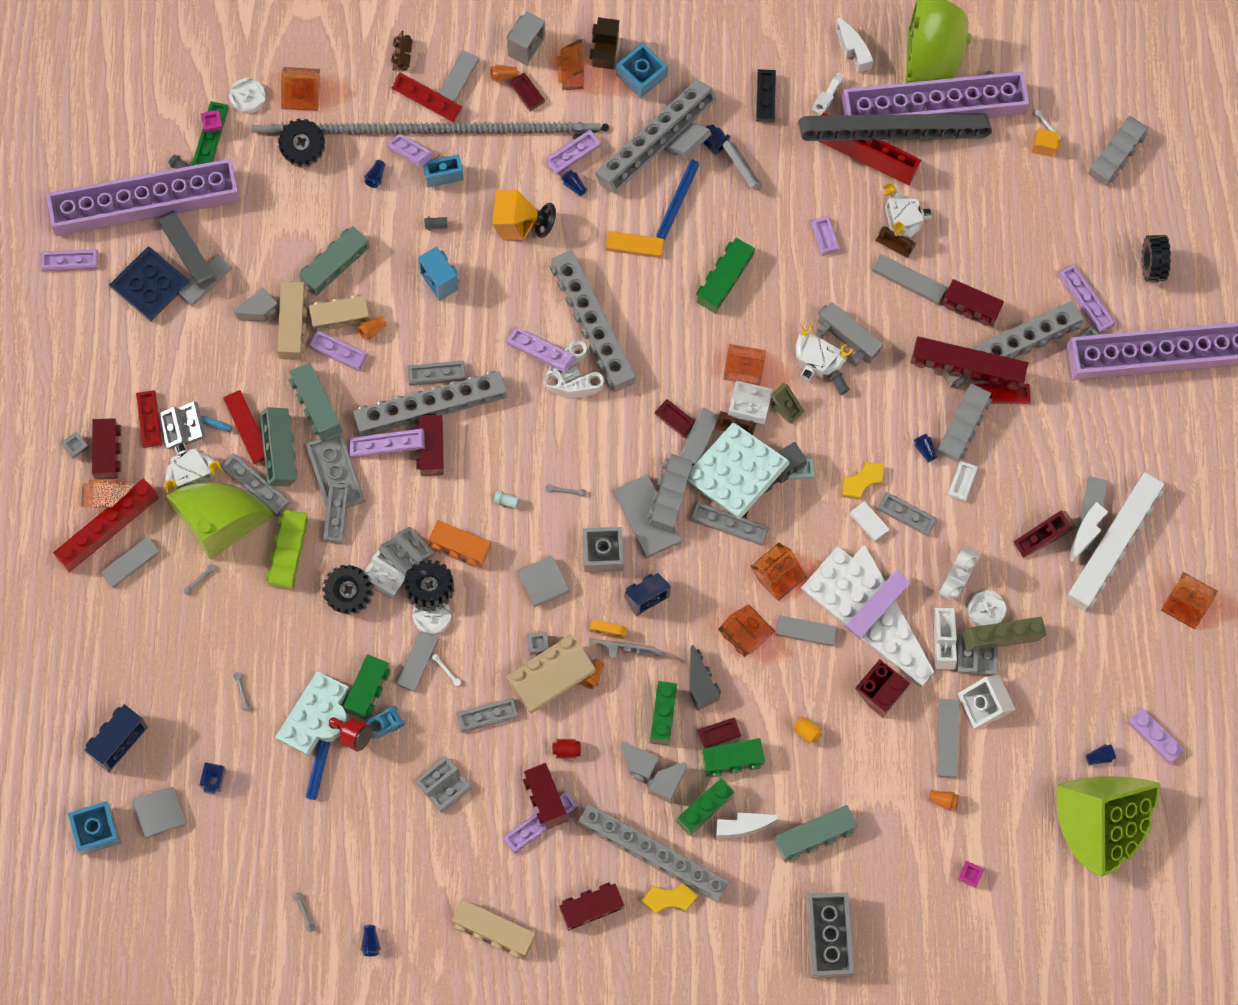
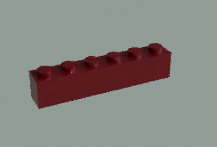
(969, 363)

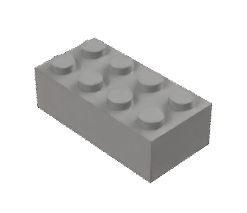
(829, 935)

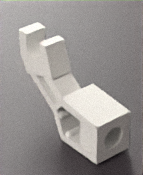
(826, 98)

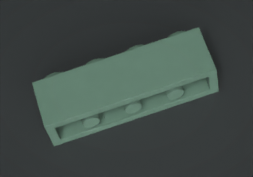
(334, 260)
(315, 401)
(278, 446)
(815, 833)

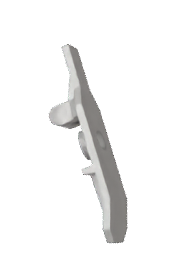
(613, 647)

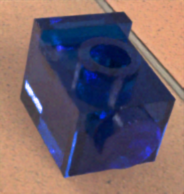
(716, 140)
(212, 771)

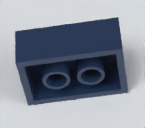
(115, 737)

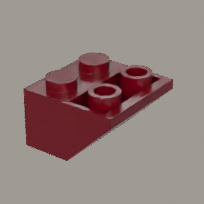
(882, 688)

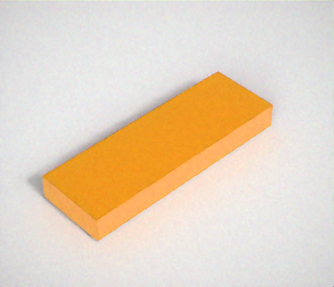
(634, 244)

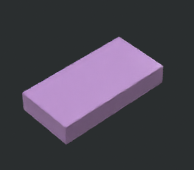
(825, 235)

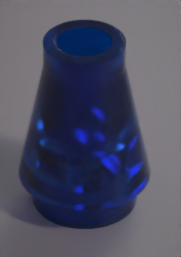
(375, 175)
(574, 183)
(925, 447)
(1101, 755)
(370, 943)

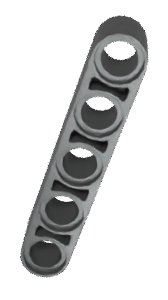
(187, 250)

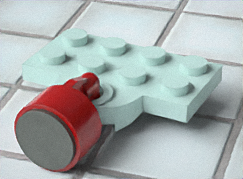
(322, 717)

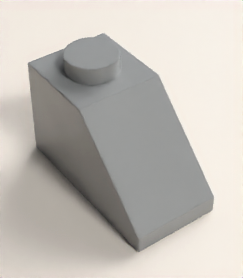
(257, 308)
(639, 762)
(666, 782)

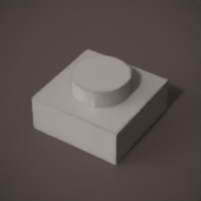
(74, 445)
(537, 642)

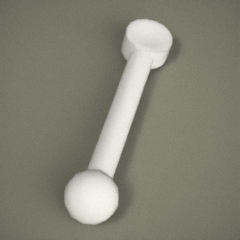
(1038, 114)
(456, 681)

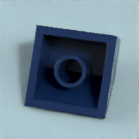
(647, 593)

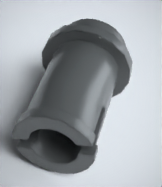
(177, 162)
(435, 223)
(839, 382)

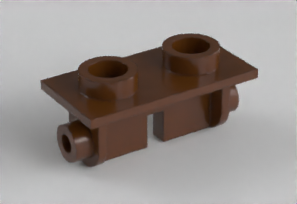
(399, 57)
(898, 244)
(725, 421)

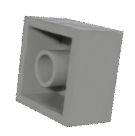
(526, 37)
(603, 549)

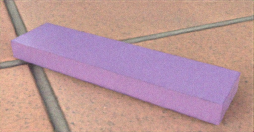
(1086, 298)
(541, 349)
(387, 443)
(877, 604)
(531, 828)

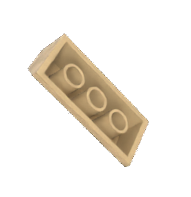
(550, 674)

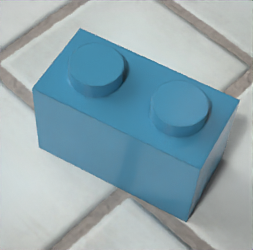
(443, 170)

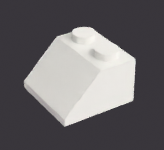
(986, 701)

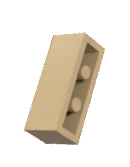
(339, 313)

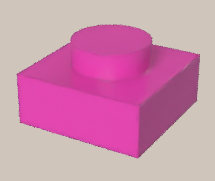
(211, 121)
(970, 874)

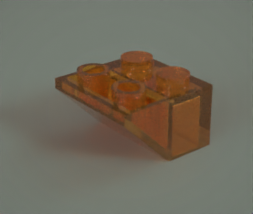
(102, 495)
(778, 571)
(1189, 600)

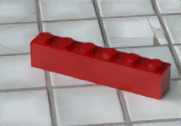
(879, 156)
(105, 525)

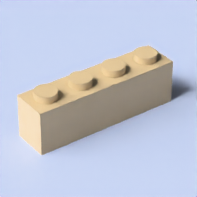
(292, 320)
(493, 929)

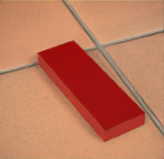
(1003, 395)
(149, 419)

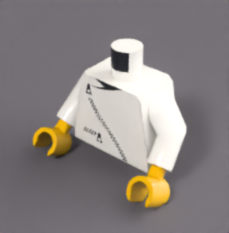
(904, 213)
(818, 356)
(189, 468)

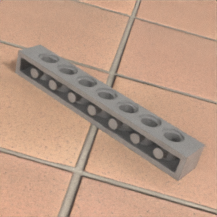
(655, 136)
(568, 263)
(1067, 313)
(441, 406)
(653, 853)

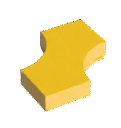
(870, 475)
(660, 899)

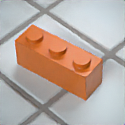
(459, 544)

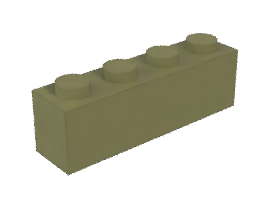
(1004, 634)

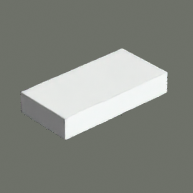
(962, 481)
(869, 521)

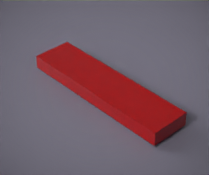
(427, 97)
(245, 425)

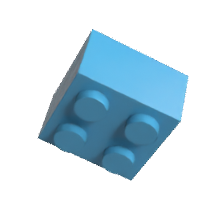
(641, 70)
(438, 273)
(94, 828)

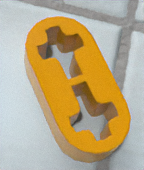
(608, 629)

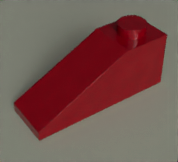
(1045, 533)

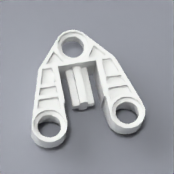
(578, 387)
(960, 572)

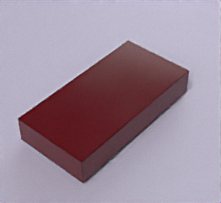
(527, 91)
(674, 418)
(719, 733)

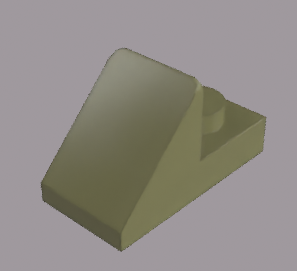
(786, 403)

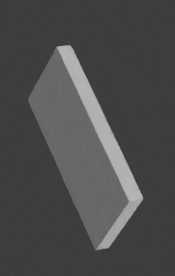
(334, 465)
(635, 503)

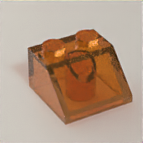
(571, 66)
(300, 88)
(744, 364)
(746, 630)

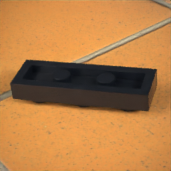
(765, 95)

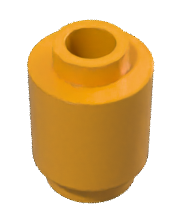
(807, 730)

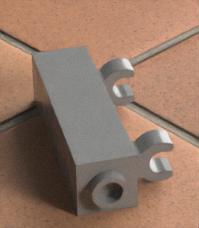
(849, 332)

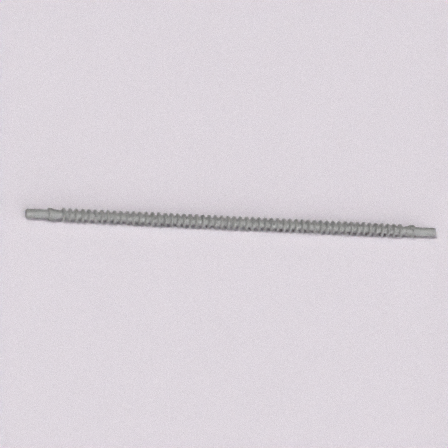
(272, 128)

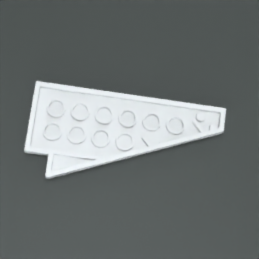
(844, 587)

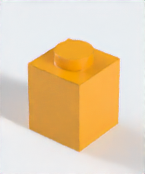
(1046, 142)

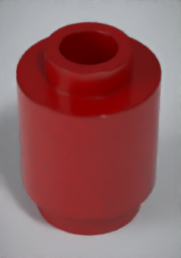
(566, 748)

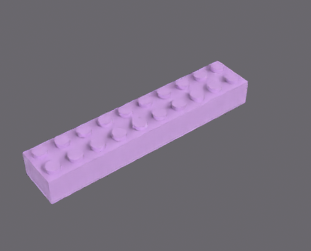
(986, 94)
(142, 197)
(1153, 351)

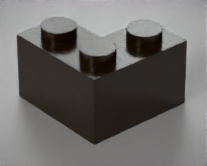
(605, 38)

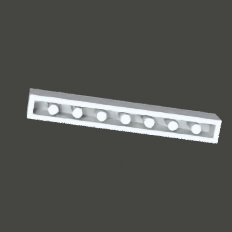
(1114, 541)

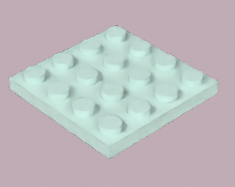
(736, 470)

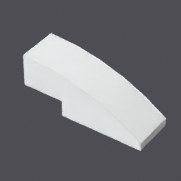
(854, 46)
(1087, 530)
(945, 638)
(743, 825)

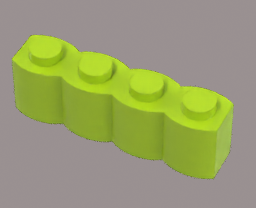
(288, 549)

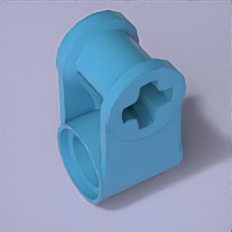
(386, 722)

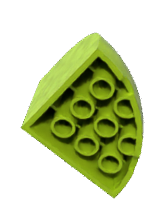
(936, 41)
(218, 513)
(1106, 818)

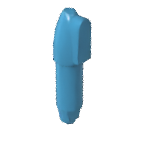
(217, 424)

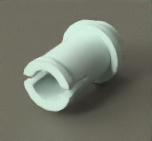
(505, 499)

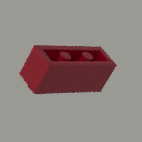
(972, 303)
(106, 448)
(431, 458)
(545, 796)
(591, 906)

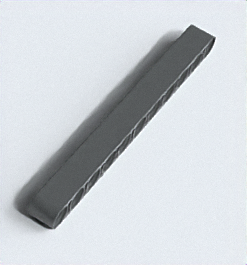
(894, 127)

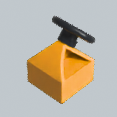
(516, 216)

